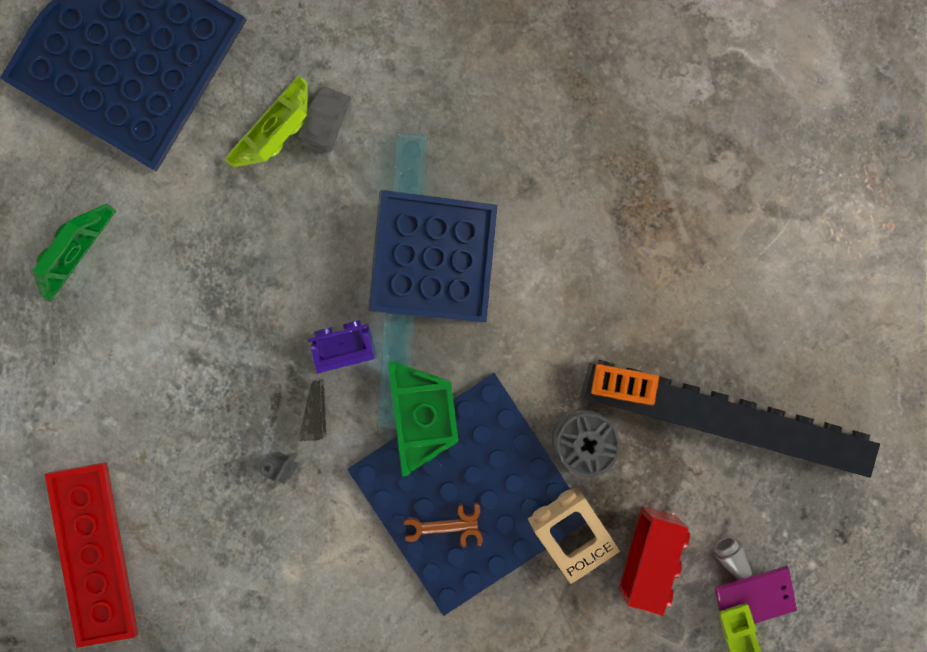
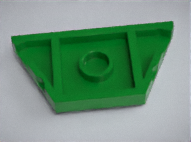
(68, 249)
(422, 415)

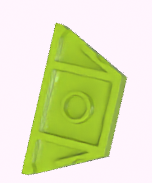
(273, 127)

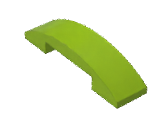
(739, 629)

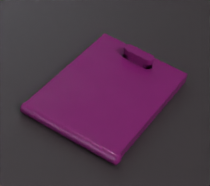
(762, 593)

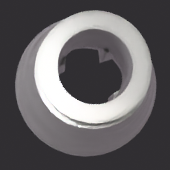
(732, 557)

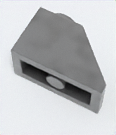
(325, 118)

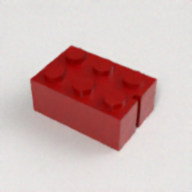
(654, 561)

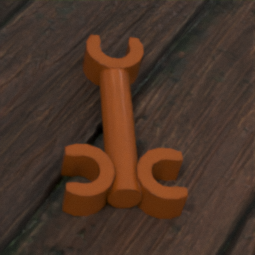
(467, 524)

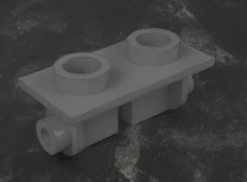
(278, 468)

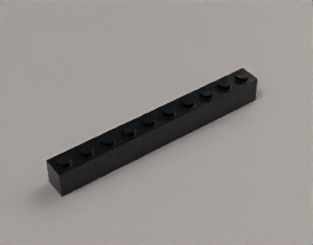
(745, 423)

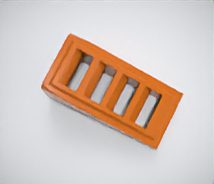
(651, 387)

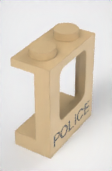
(586, 556)

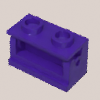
(342, 347)

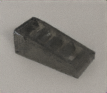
(314, 417)

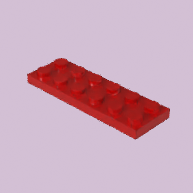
(91, 554)

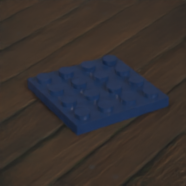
(432, 257)

